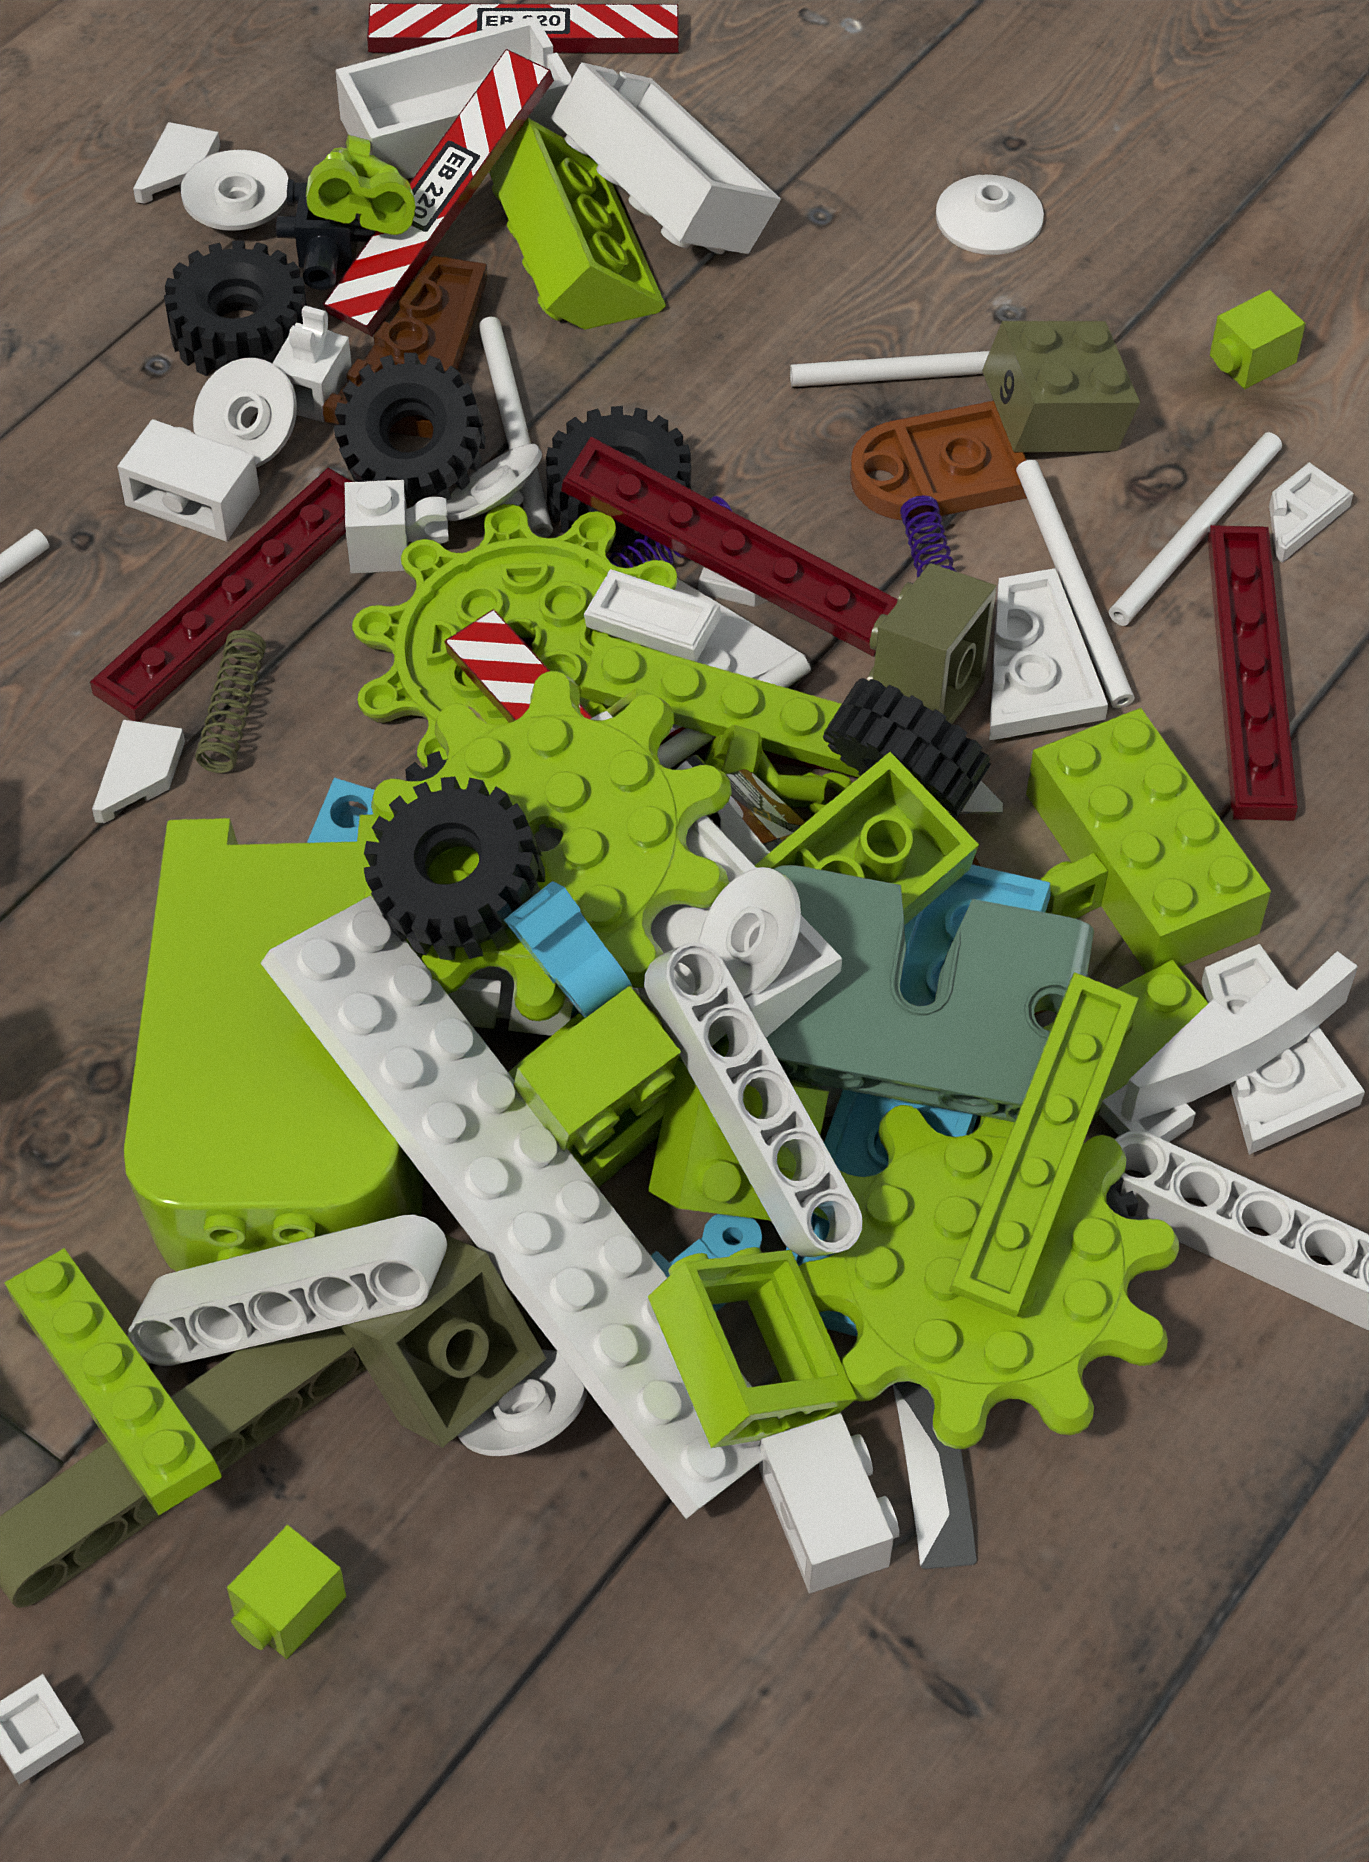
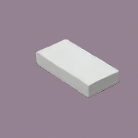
(652, 615)

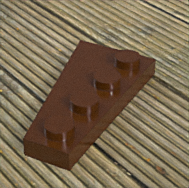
(431, 321)

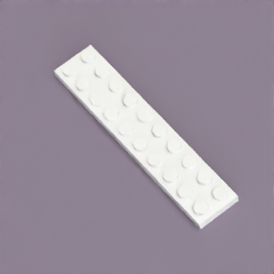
(505, 1185)

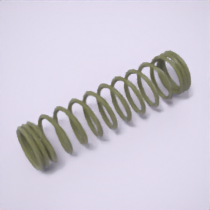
(249, 657)

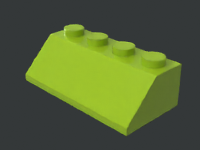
(572, 232)

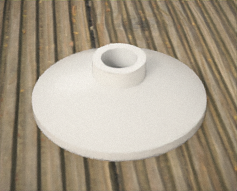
(235, 190)
(989, 214)
(235, 396)
(495, 483)
(754, 927)
(529, 1412)

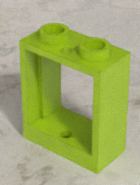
(791, 1327)

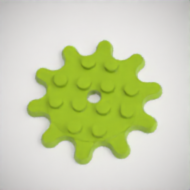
(527, 579)
(618, 818)
(959, 1350)

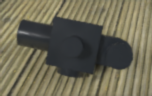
(320, 242)

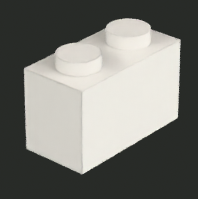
(189, 479)
(827, 1502)

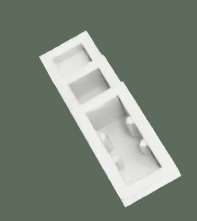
(1228, 1046)

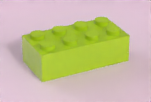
(1173, 867)

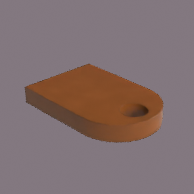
(947, 454)

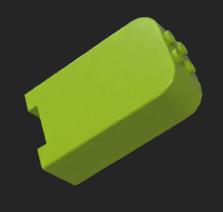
(235, 1105)

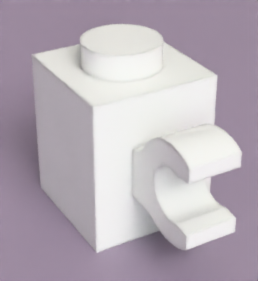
(314, 362)
(382, 526)

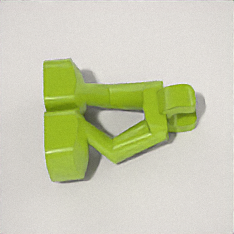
(360, 183)
(742, 749)

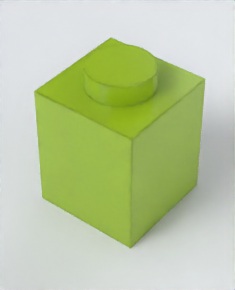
(1257, 339)
(285, 1593)

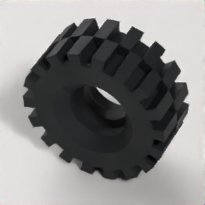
(228, 283)
(405, 392)
(628, 434)
(932, 749)
(462, 911)

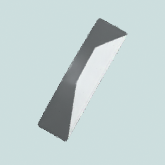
(936, 1484)

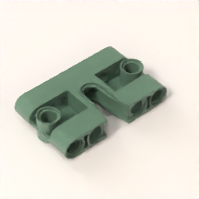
(963, 1050)

